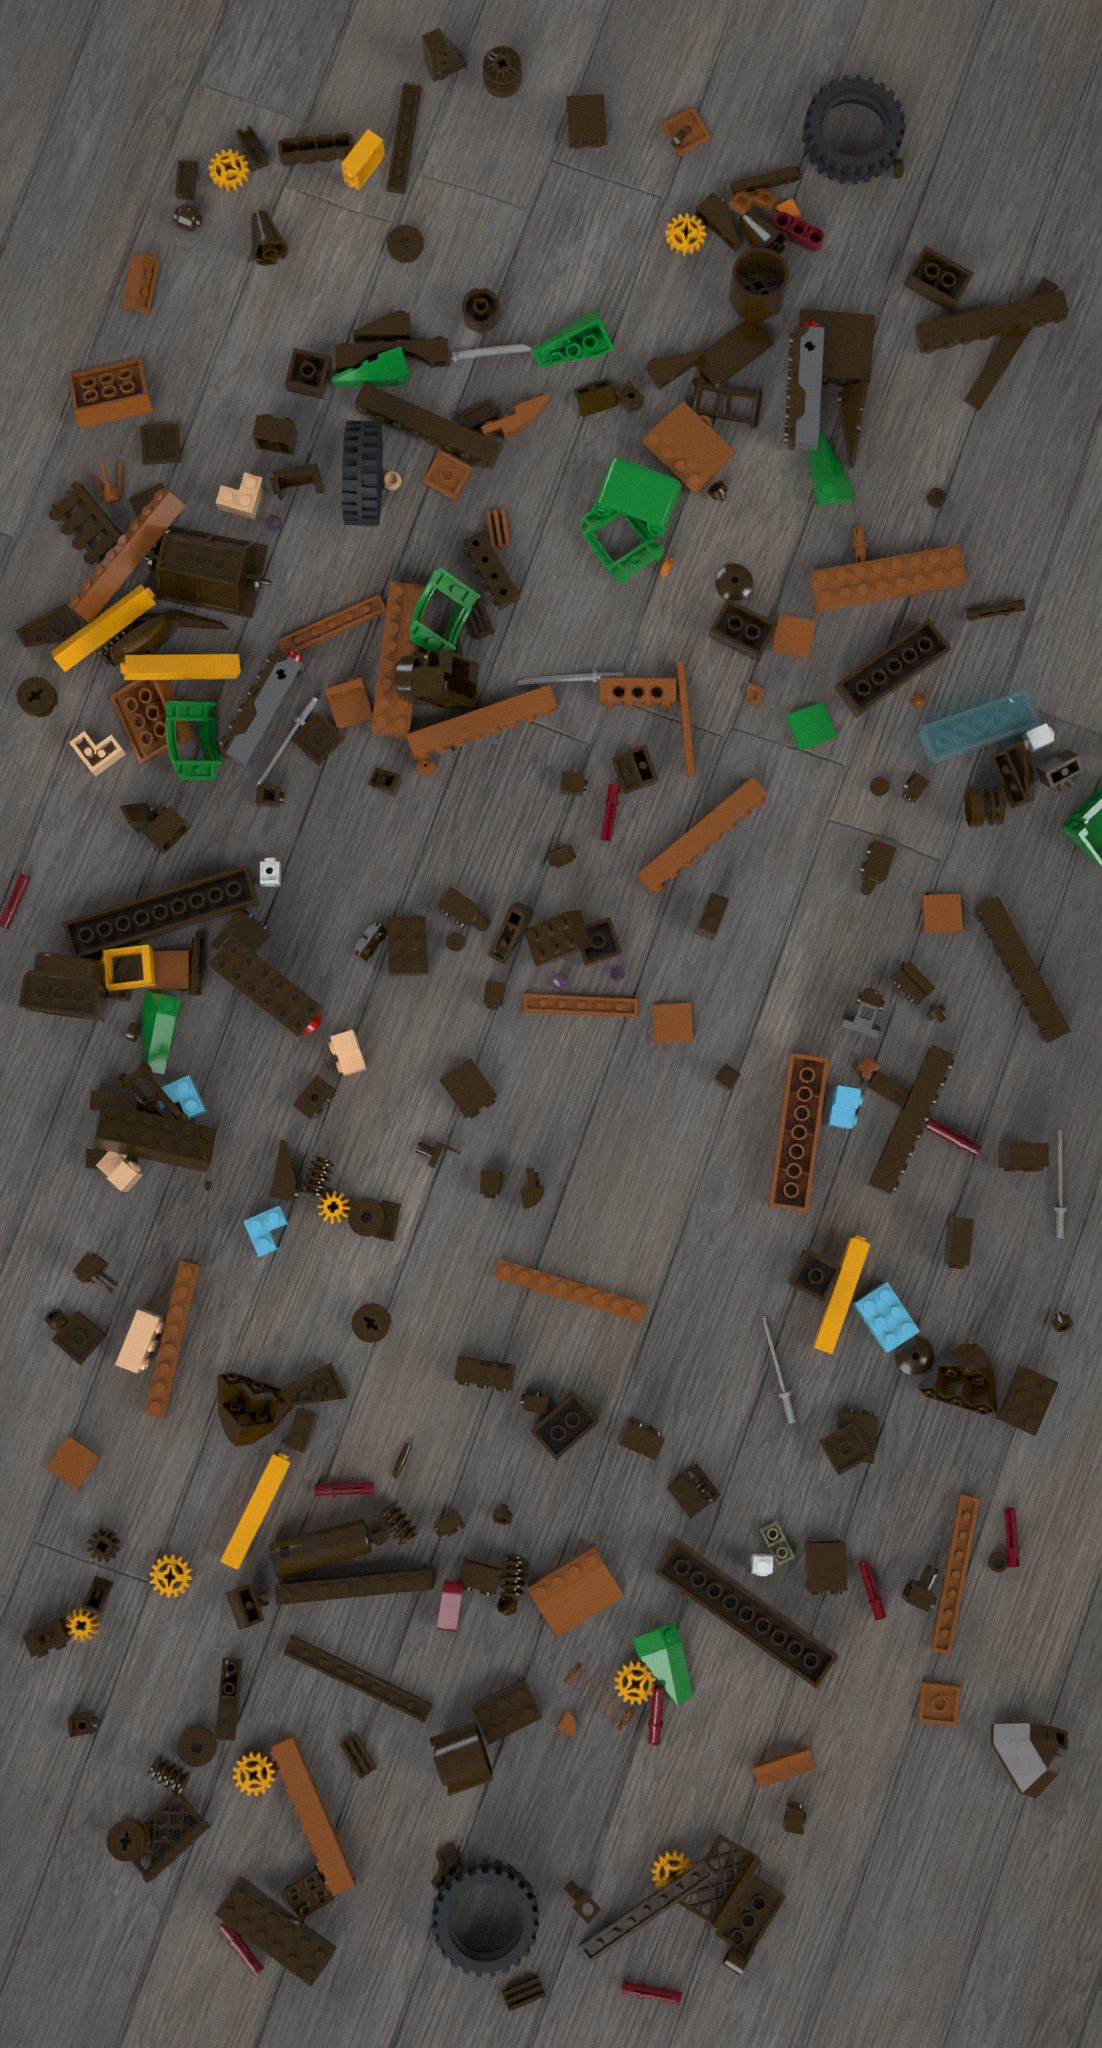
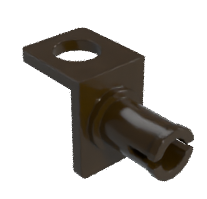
(433, 1153)
(580, 1900)

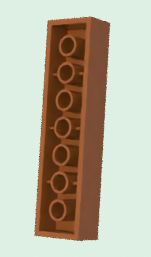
(887, 579)
(391, 714)
(798, 1132)

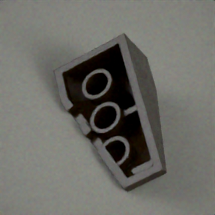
(852, 403)

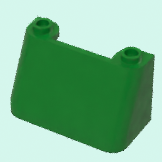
(638, 494)
(1086, 827)

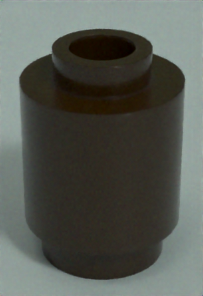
(561, 856)

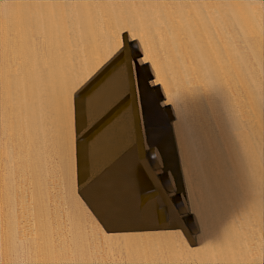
(207, 571)

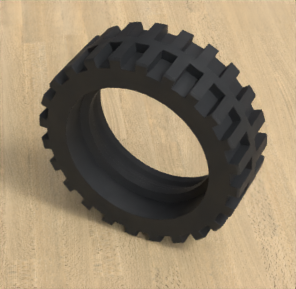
(853, 92)
(362, 473)
(499, 1958)

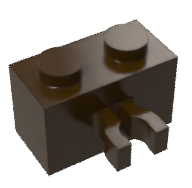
(1060, 769)
(245, 1605)
(47, 1637)

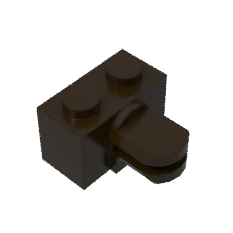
(91, 1270)
(921, 1592)

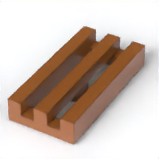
(495, 513)

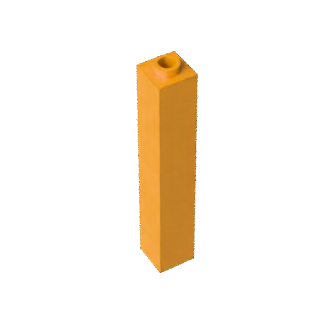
(103, 627)
(180, 667)
(841, 1294)
(256, 1510)

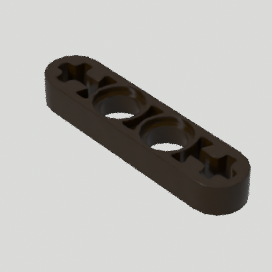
(767, 180)

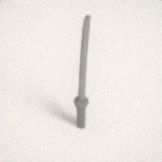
(455, 356)
(570, 677)
(299, 722)
(1060, 1210)
(784, 1394)

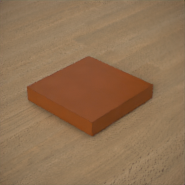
(690, 123)
(447, 475)
(793, 636)
(942, 913)
(171, 970)
(672, 1023)
(73, 1462)
(938, 1703)

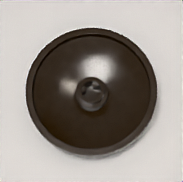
(146, 638)

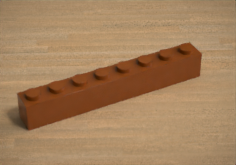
(126, 555)
(481, 722)
(699, 837)
(172, 1339)
(313, 1815)

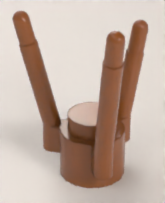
(110, 493)

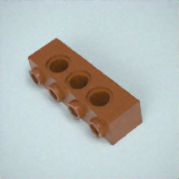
(646, 685)

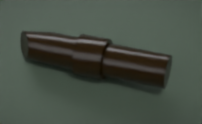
(401, 1460)

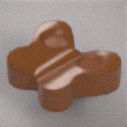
(867, 1067)

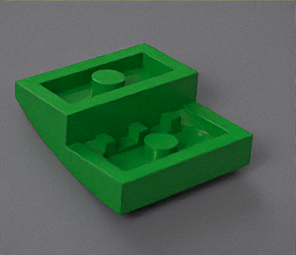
(811, 726)

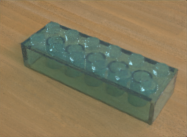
(978, 727)

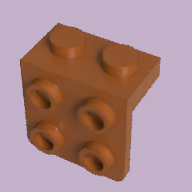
(349, 703)

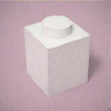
(1039, 737)

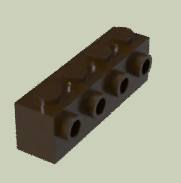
(491, 570)

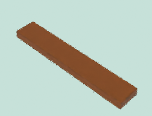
(333, 625)
(685, 719)
(580, 1005)

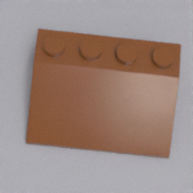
(110, 392)
(689, 447)
(143, 716)
(575, 1591)

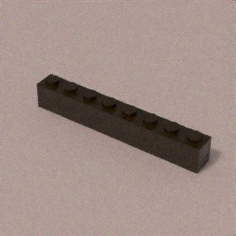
(991, 322)
(427, 425)
(1021, 969)
(910, 1120)
(354, 1585)

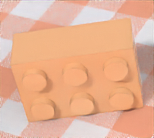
(140, 1341)

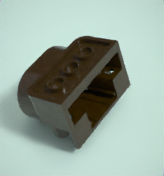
(437, 679)
(64, 987)

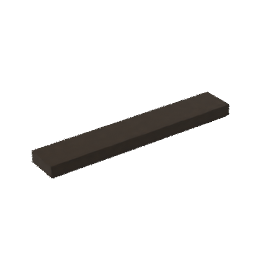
(404, 138)

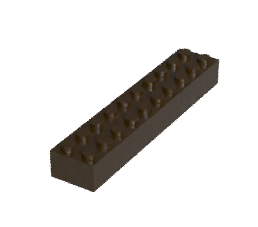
(161, 913)
(746, 1612)

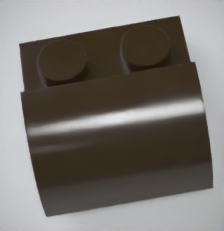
(635, 769)
(533, 1194)

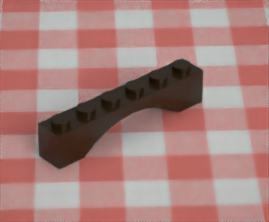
(432, 352)

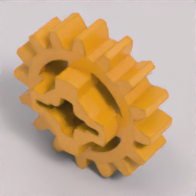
(232, 177)
(694, 234)
(162, 1575)
(627, 1688)
(247, 1768)
(678, 1866)

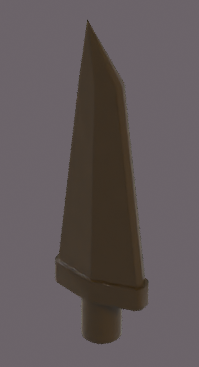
(195, 621)

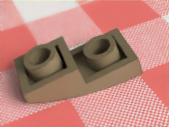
(777, 1543)

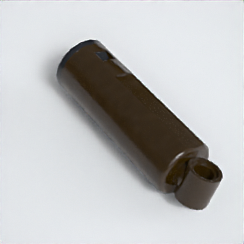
(325, 1546)

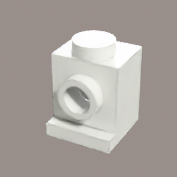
(273, 879)
(761, 1564)

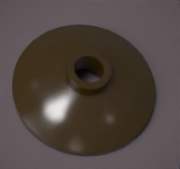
(731, 590)
(904, 1358)

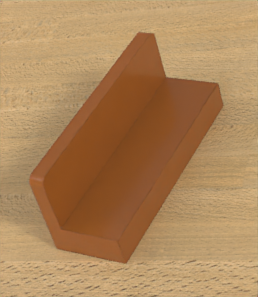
(140, 283)
(783, 1766)

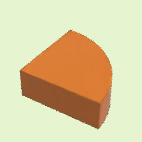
(789, 207)
(666, 566)

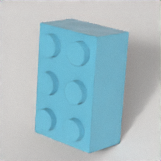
(886, 1317)

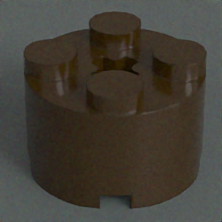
(481, 299)

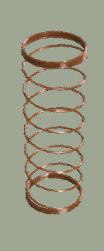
(629, 1715)

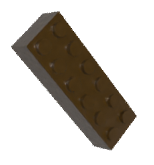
(892, 668)
(154, 1137)
(276, 1931)

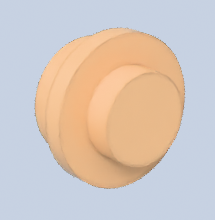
(391, 480)

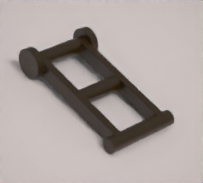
(701, 384)
(145, 1071)

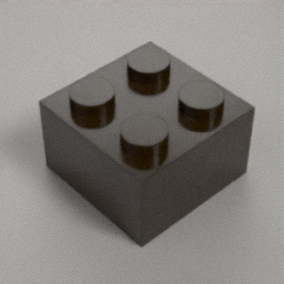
(308, 373)
(275, 434)
(166, 829)
(603, 941)
(814, 1275)

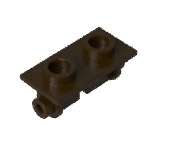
(366, 948)

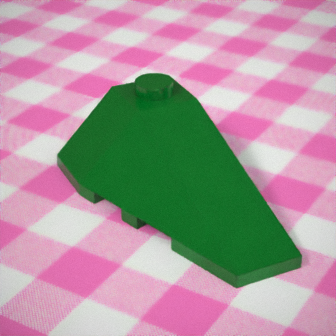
(578, 340)
(387, 370)
(828, 477)
(159, 1026)
(664, 1655)

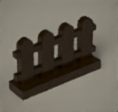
(85, 514)

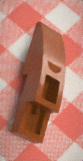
(524, 415)

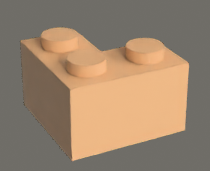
(242, 501)
(98, 756)
(348, 1051)
(120, 1170)

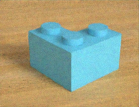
(186, 1093)
(843, 1106)
(260, 1229)

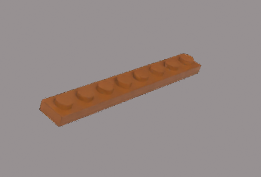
(570, 1290)
(955, 1574)

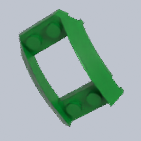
(631, 562)
(456, 591)
(193, 711)

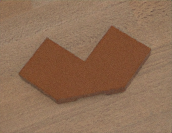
(760, 197)

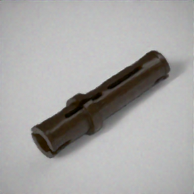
(994, 610)
(196, 966)

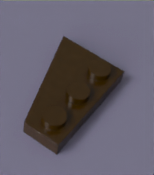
(49, 629)
(314, 1387)

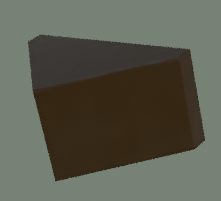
(385, 781)
(97, 1596)

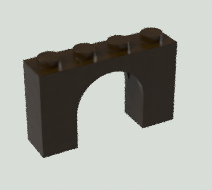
(119, 1099)

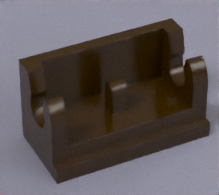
(252, 149)

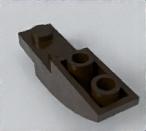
(229, 1699)

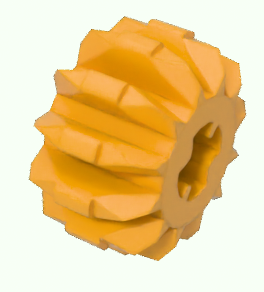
(329, 1201)
(85, 1631)

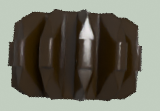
(100, 1551)

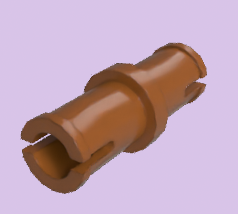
(859, 544)

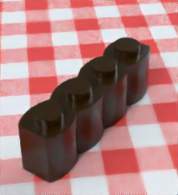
(311, 149)

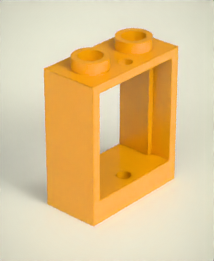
(363, 160)
(148, 967)

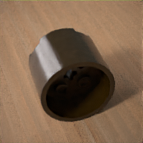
(758, 284)
(461, 1759)

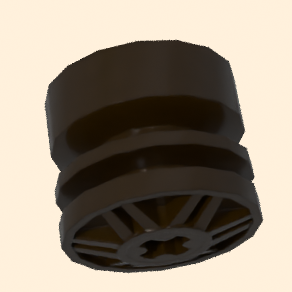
(502, 71)
(987, 806)

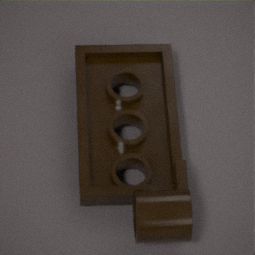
(741, 1952)

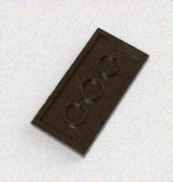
(733, 352)

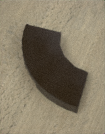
(448, 1863)

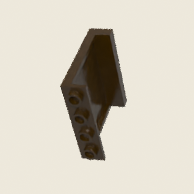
(845, 346)

